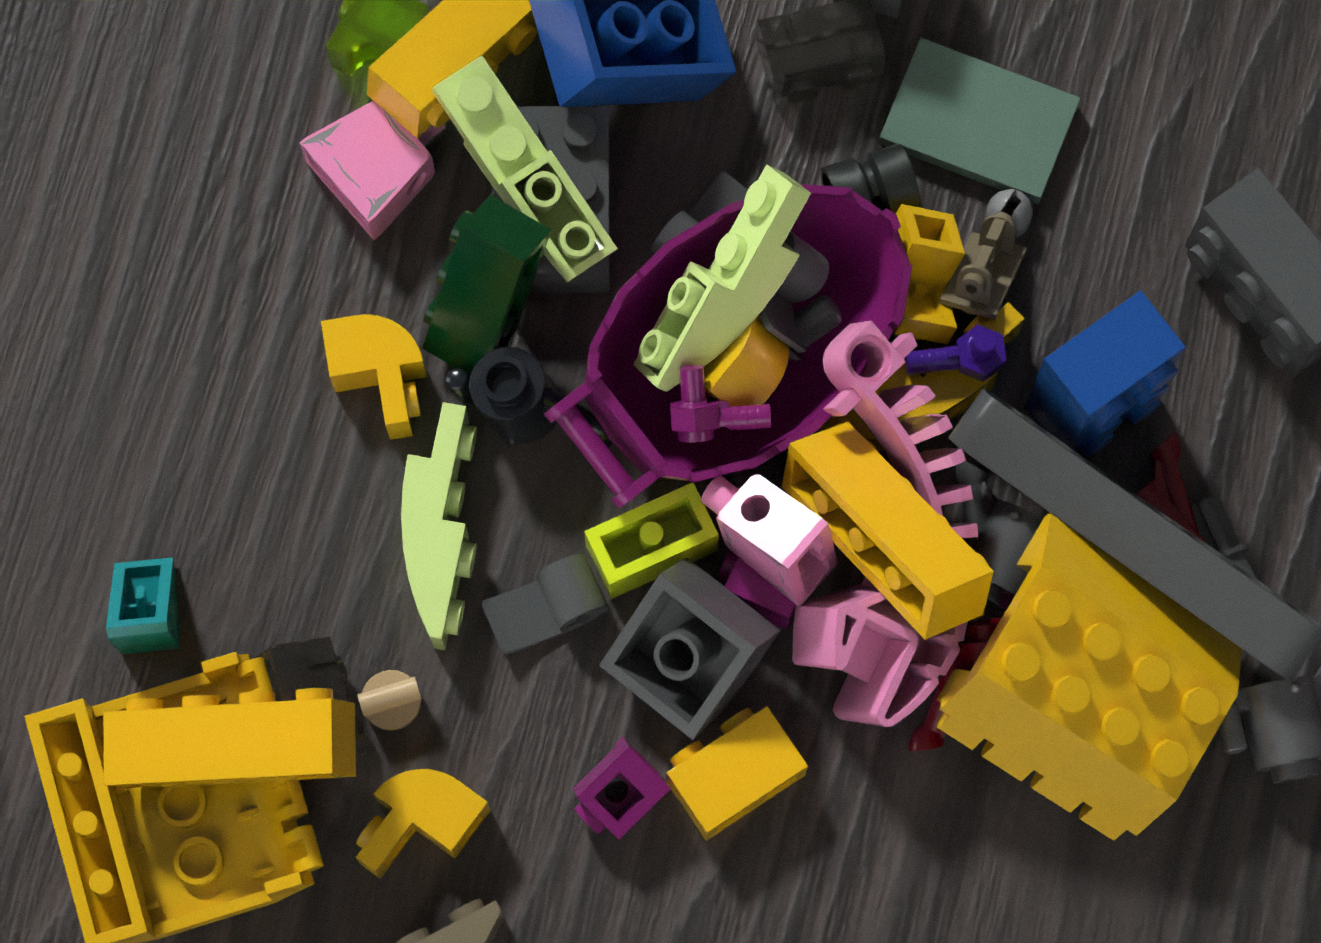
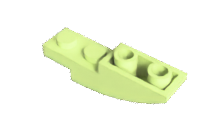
(522, 167)
(717, 304)
(433, 546)

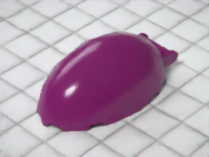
(865, 281)

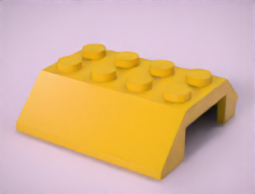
(1094, 686)
(173, 854)

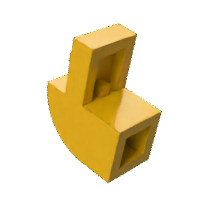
(936, 252)
(376, 352)
(748, 367)
(425, 803)

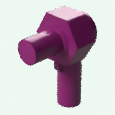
(698, 416)

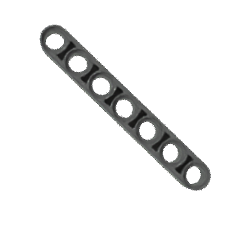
(1137, 534)

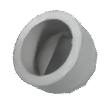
(1022, 214)

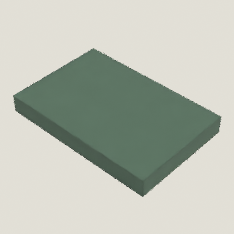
(979, 120)

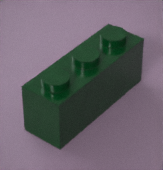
(484, 283)

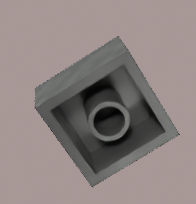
(689, 647)

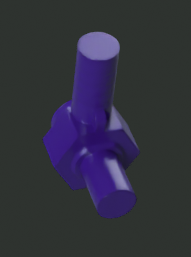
(975, 354)

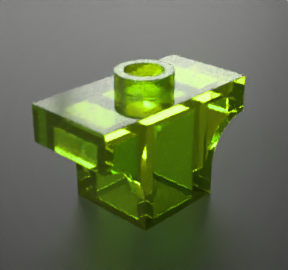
(370, 30)

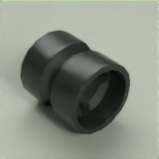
(883, 179)

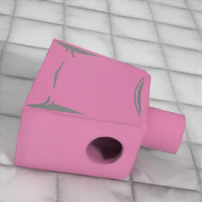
(371, 164)
(773, 534)

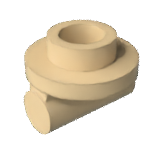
(390, 700)

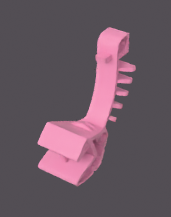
(857, 626)

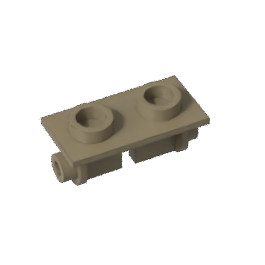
(986, 268)

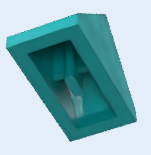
(143, 607)

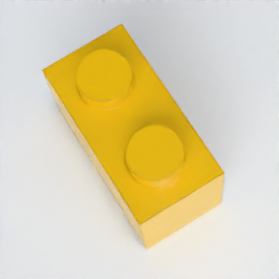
(735, 771)

